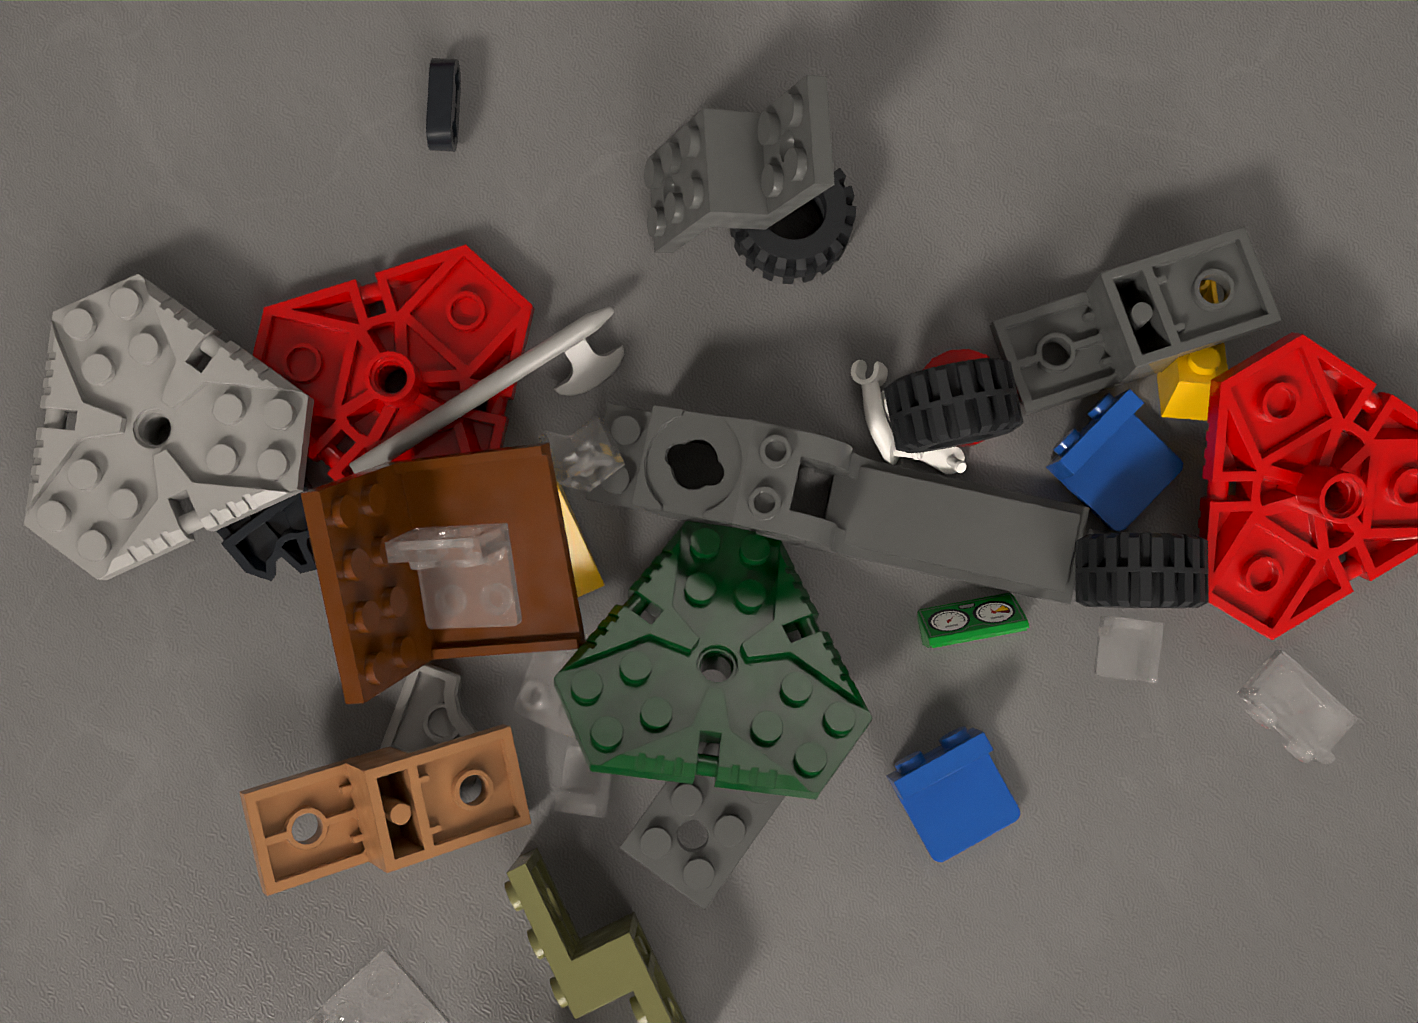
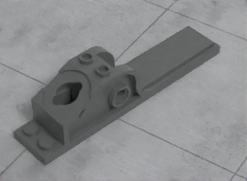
(871, 507)

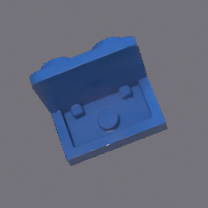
(1115, 461)
(954, 793)

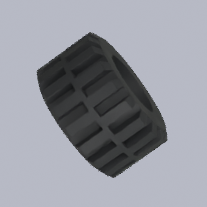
(807, 255)
(953, 405)
(1142, 570)

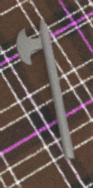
(587, 372)

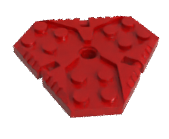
(443, 324)
(1303, 484)

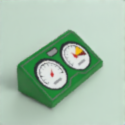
(971, 620)

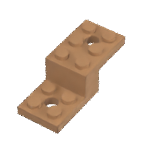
(385, 808)

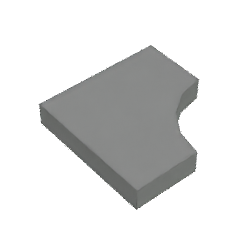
(429, 712)

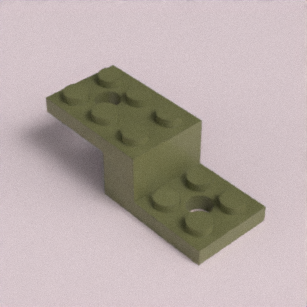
(593, 967)

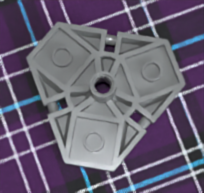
(126, 370)

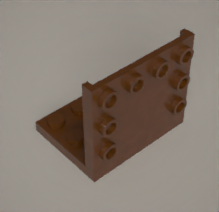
(378, 605)

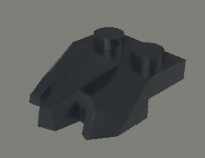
(269, 535)

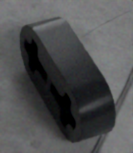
(443, 104)

